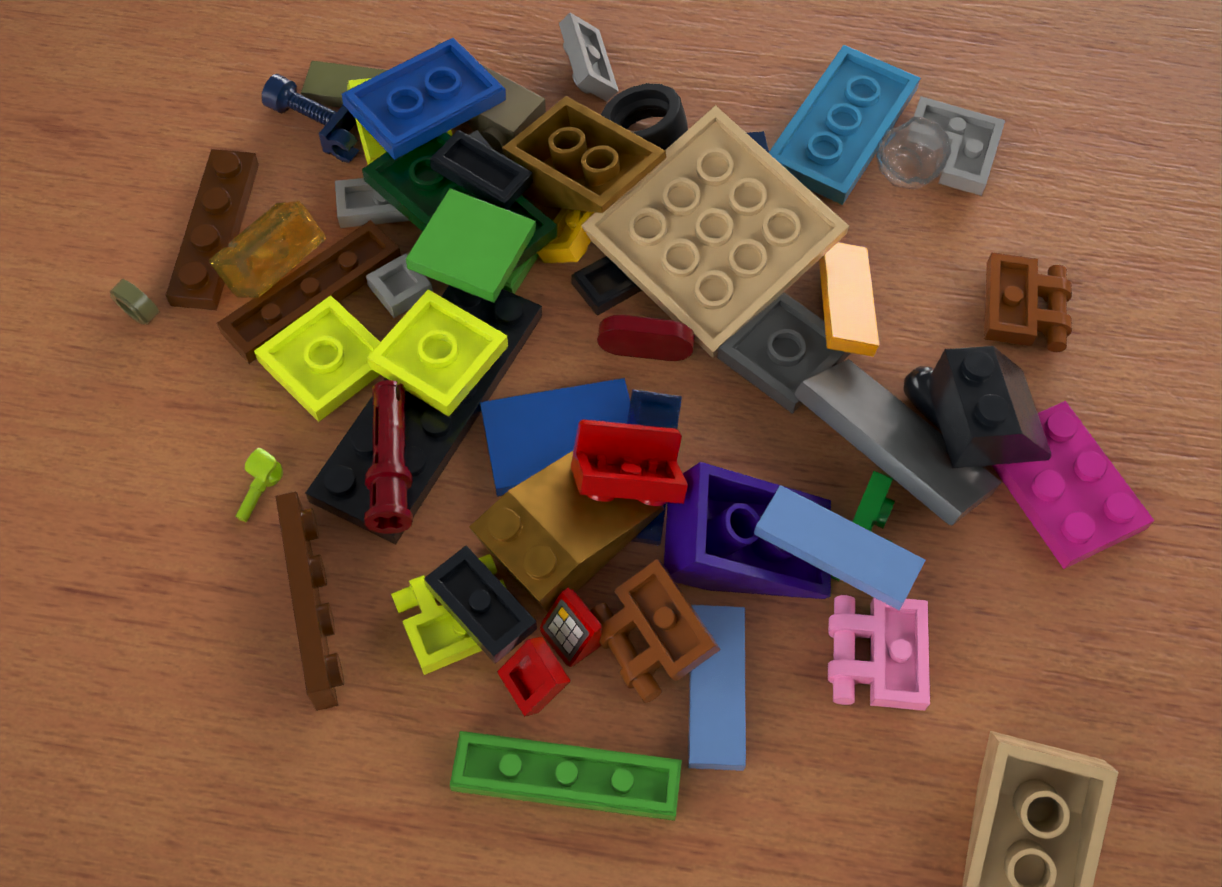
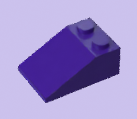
(714, 541)

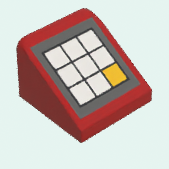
(571, 628)

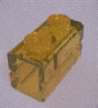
(268, 249)

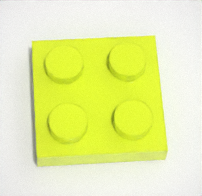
(438, 352)
(321, 358)

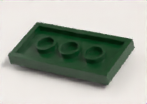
(418, 191)

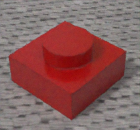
(533, 676)

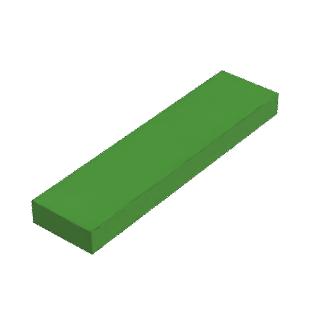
(566, 775)

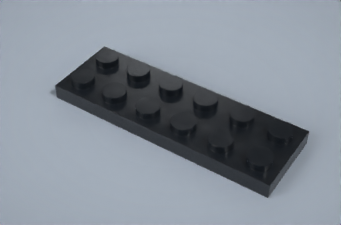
(429, 434)

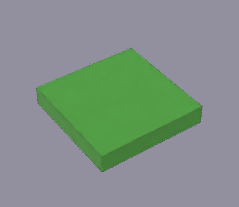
(471, 245)

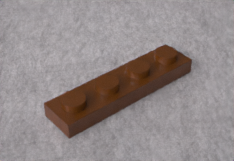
(211, 226)
(333, 272)
(312, 619)

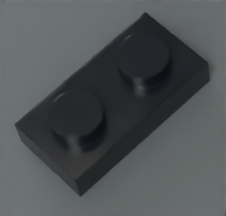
(480, 604)

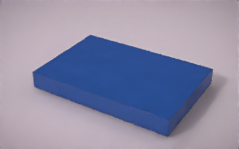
(423, 97)
(542, 427)

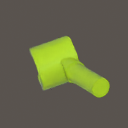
(266, 474)

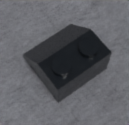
(985, 409)

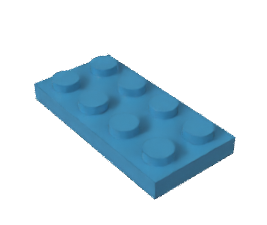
(843, 122)

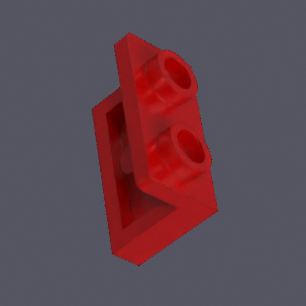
(628, 462)

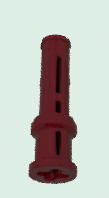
(388, 476)

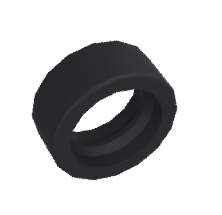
(647, 102)

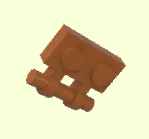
(1013, 302)
(667, 623)

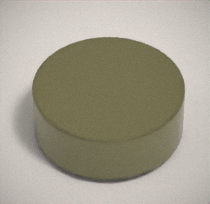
(134, 302)

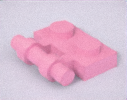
(897, 653)

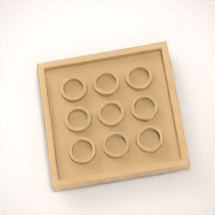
(716, 230)

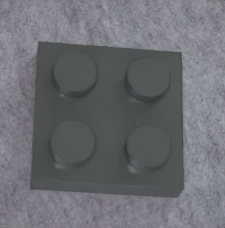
(780, 350)

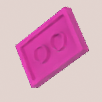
(1077, 494)

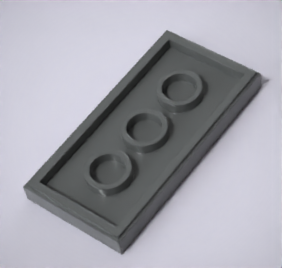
(895, 440)

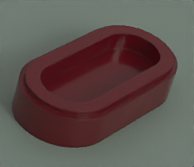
(646, 338)

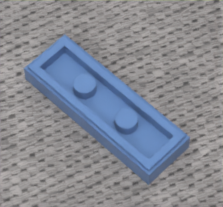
(839, 547)
(718, 694)

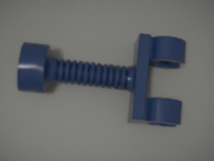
(281, 95)

